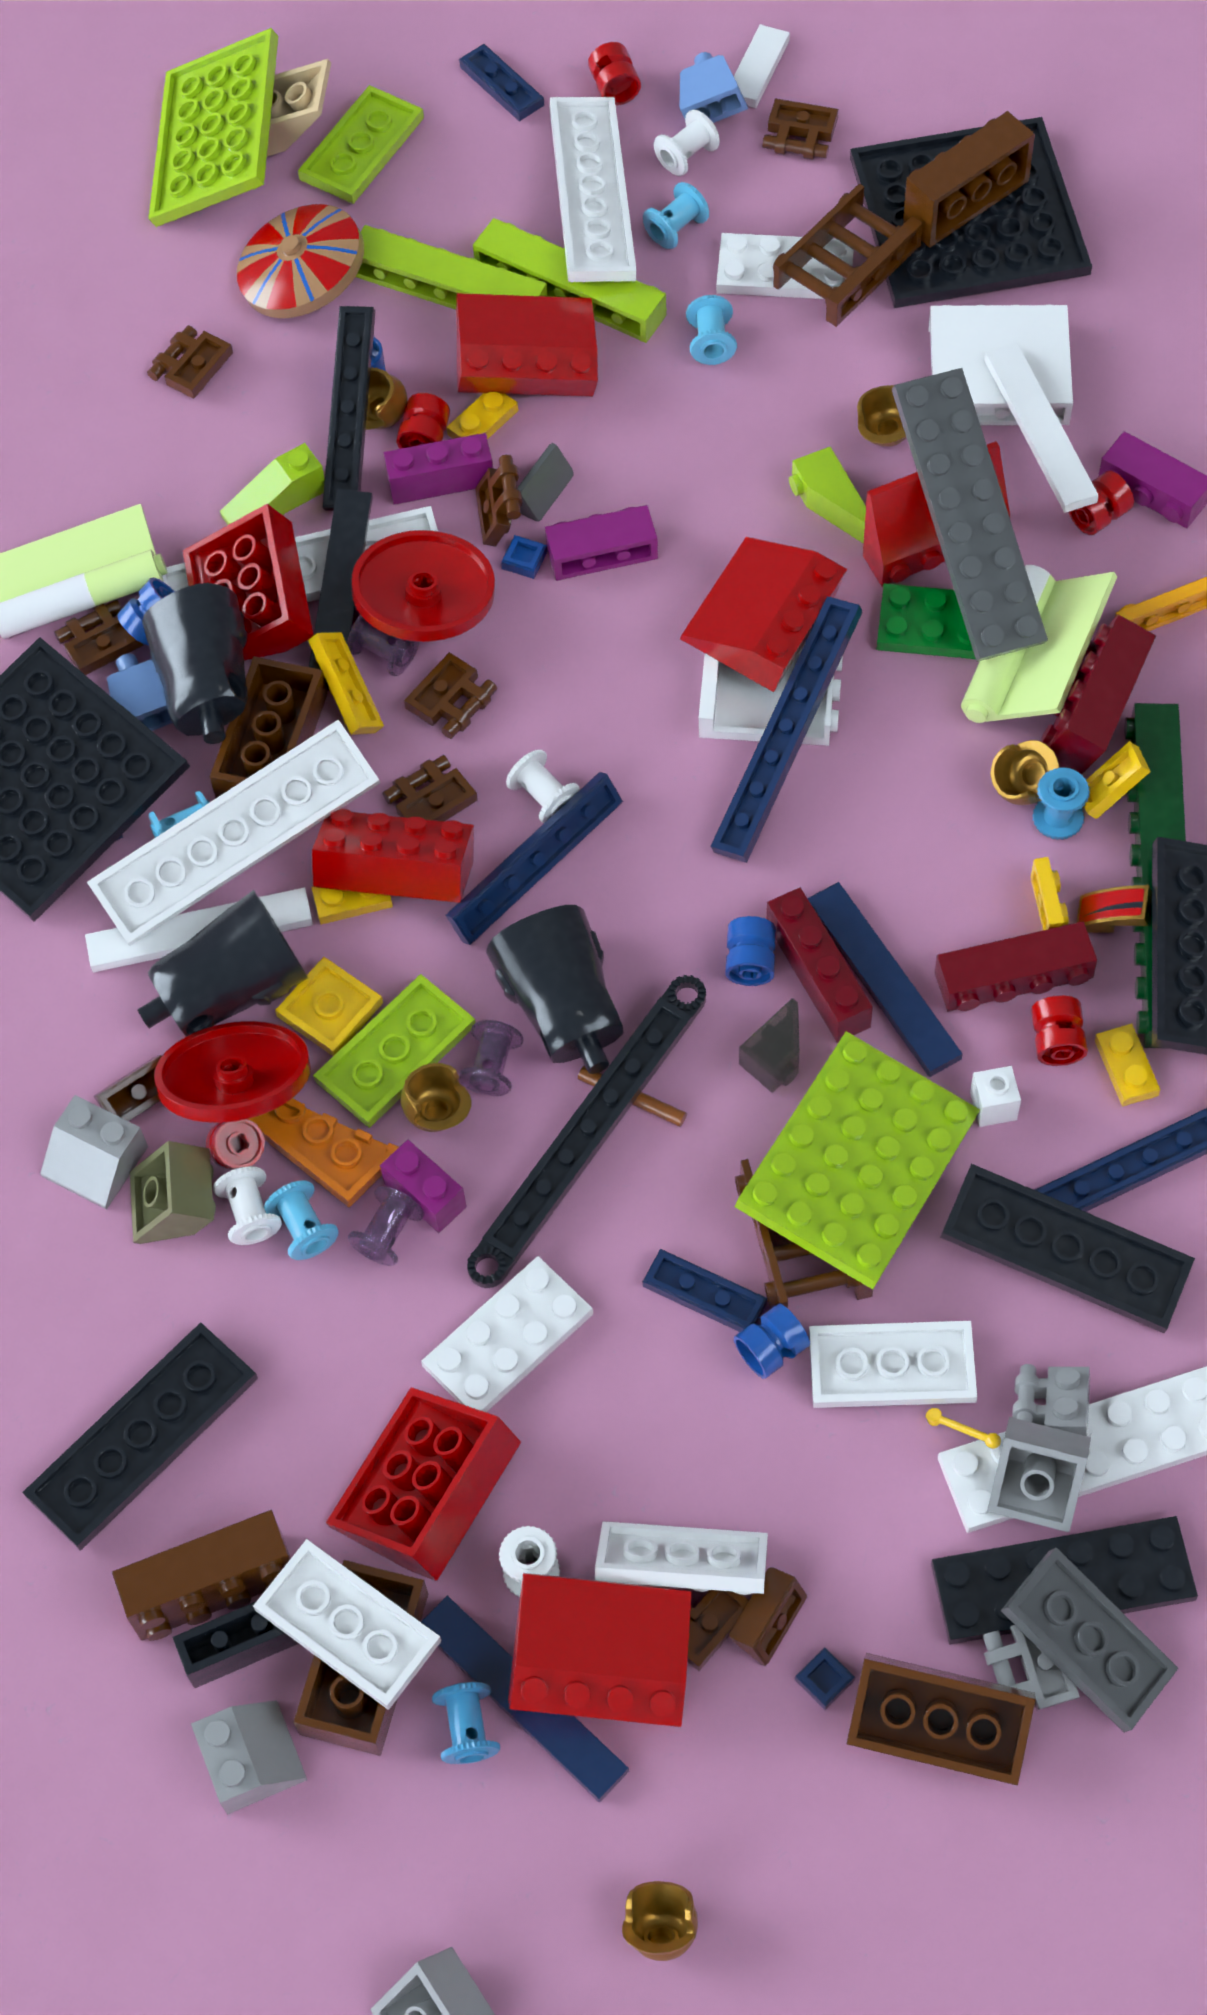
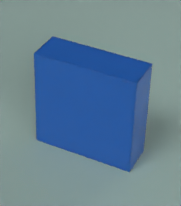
(524, 557)

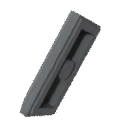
(544, 483)

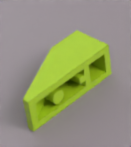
(281, 484)
(829, 491)

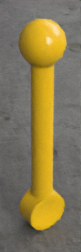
(935, 1417)

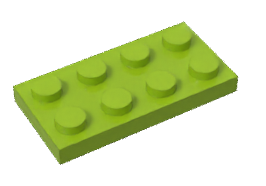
(361, 144)
(405, 1035)

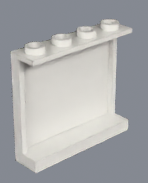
(966, 332)
(741, 708)

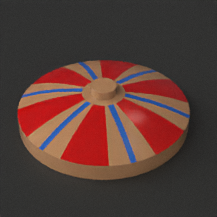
(300, 261)

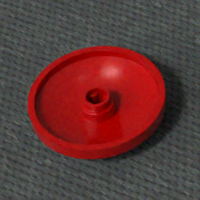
(423, 585)
(232, 1071)

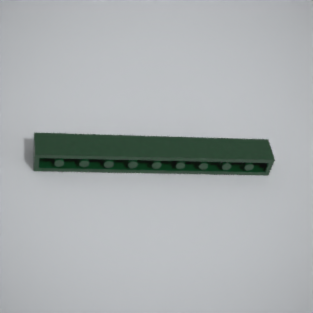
(1156, 813)

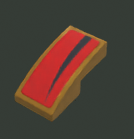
(1115, 907)

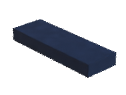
(501, 82)
(704, 1291)

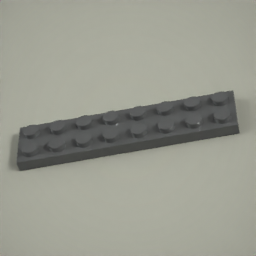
(969, 514)

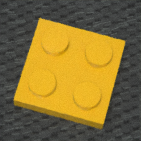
(329, 1006)

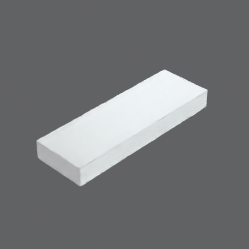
(760, 62)

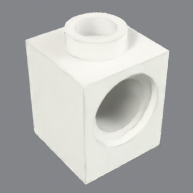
(995, 1096)

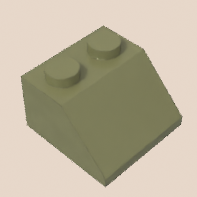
(172, 1193)

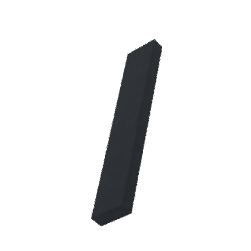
(349, 401)
(345, 547)

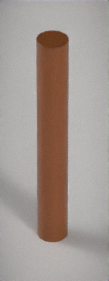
(643, 1101)

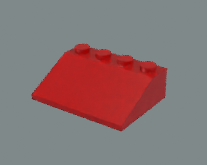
(526, 345)
(901, 529)
(263, 568)
(763, 608)
(425, 1482)
(601, 1650)

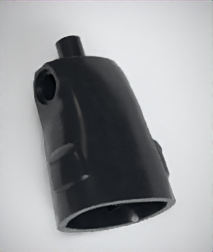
(198, 654)
(223, 970)
(557, 978)

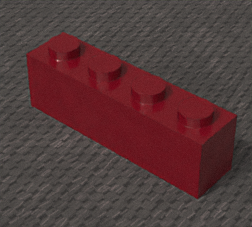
(819, 965)
(1015, 967)

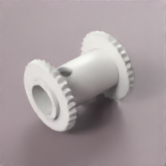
(676, 150)
(540, 783)
(247, 1205)
(523, 1546)

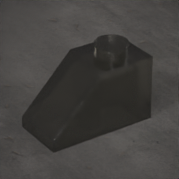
(774, 1049)

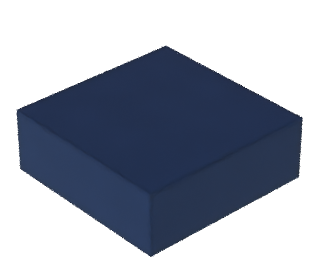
(824, 1678)

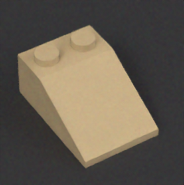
(296, 103)

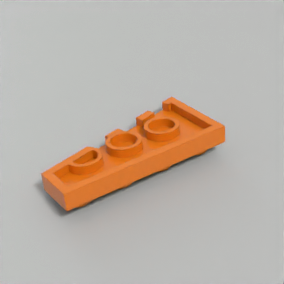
(329, 1152)

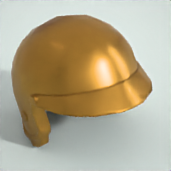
(385, 400)
(879, 417)
(1019, 768)
(435, 1098)
(660, 1920)

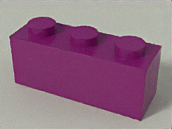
(437, 468)
(1157, 479)
(601, 542)

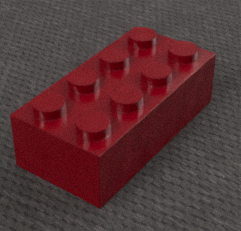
(1098, 694)

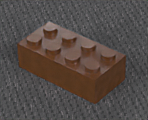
(969, 177)
(277, 717)
(202, 1576)
(332, 1705)
(941, 1718)

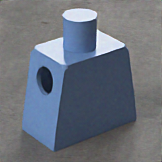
(710, 88)
(139, 691)

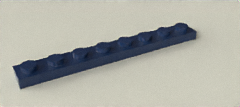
(786, 729)

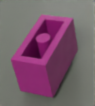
(425, 1183)

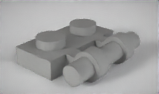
(1065, 1395)
(1042, 1675)

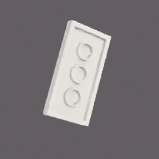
(748, 263)
(507, 1337)
(892, 1364)
(682, 1557)
(347, 1624)

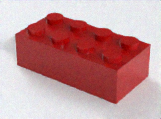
(393, 855)

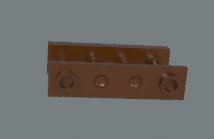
(860, 279)
(776, 1290)

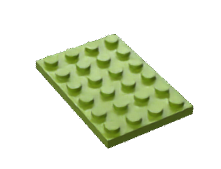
(214, 128)
(857, 1159)

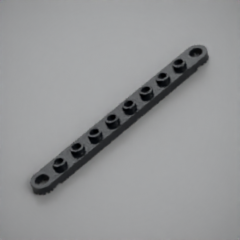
(586, 1131)

